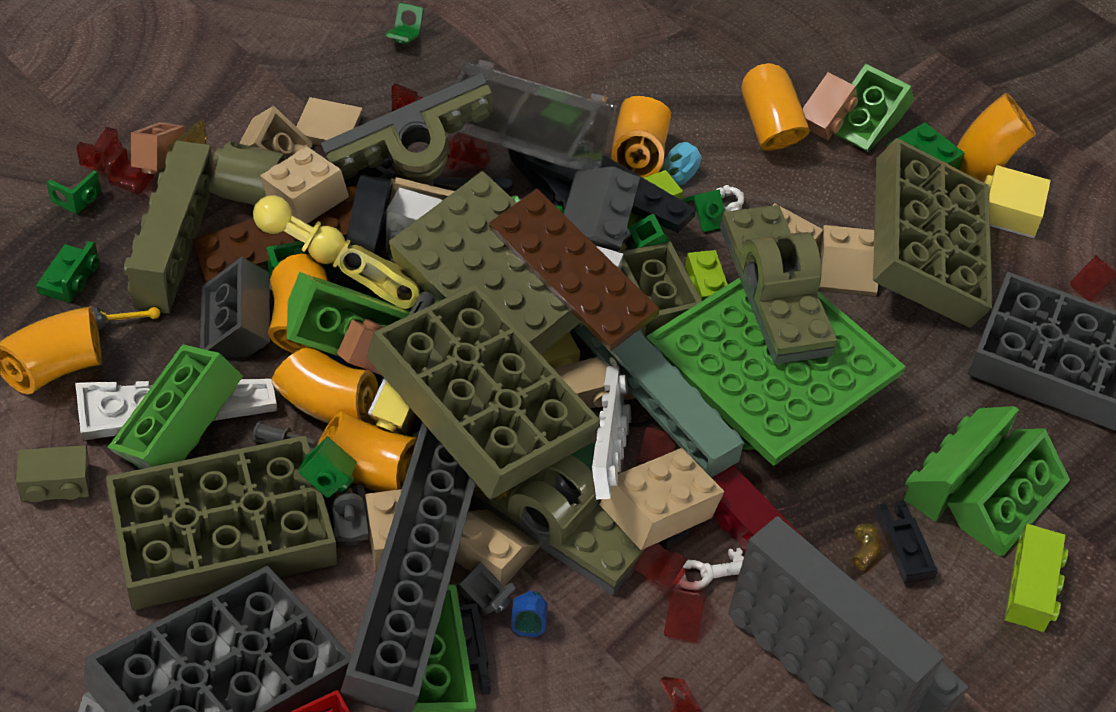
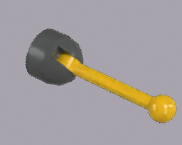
(102, 318)

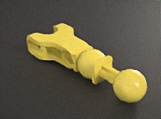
(329, 246)

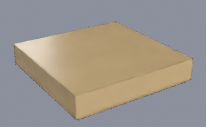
(327, 119)

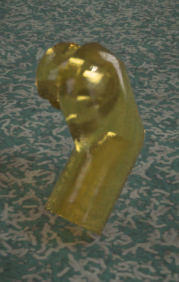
(870, 545)

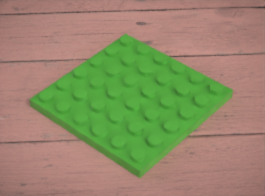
(769, 403)

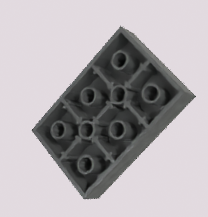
(1051, 349)
(829, 627)
(225, 653)

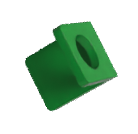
(406, 33)
(77, 198)
(709, 209)

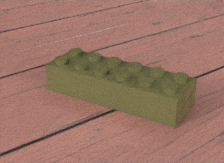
(169, 227)

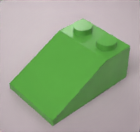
(879, 108)

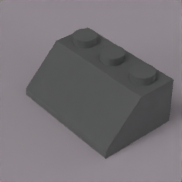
(602, 204)
(236, 310)

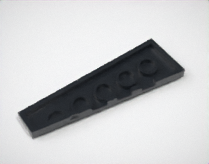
(649, 198)

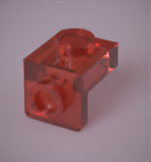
(467, 149)
(96, 155)
(654, 445)
(661, 566)

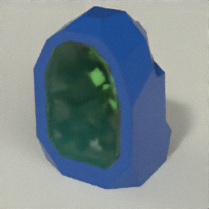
(529, 614)

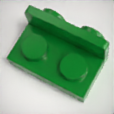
(69, 272)

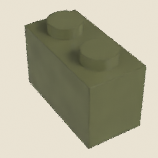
(53, 473)

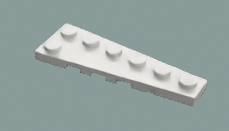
(106, 407)
(611, 434)

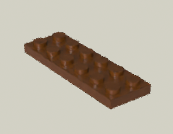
(246, 240)
(574, 269)

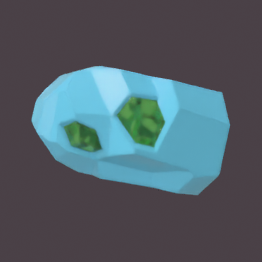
(682, 162)

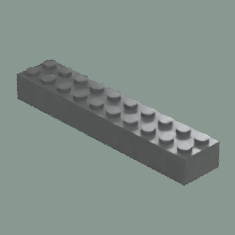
(410, 581)

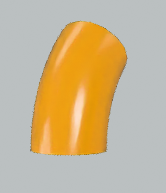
(773, 107)
(641, 135)
(994, 137)
(281, 284)
(50, 349)
(324, 386)
(379, 453)

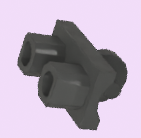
(349, 516)

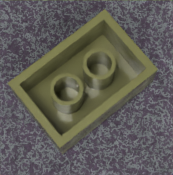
(662, 279)

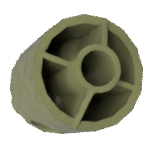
(240, 171)

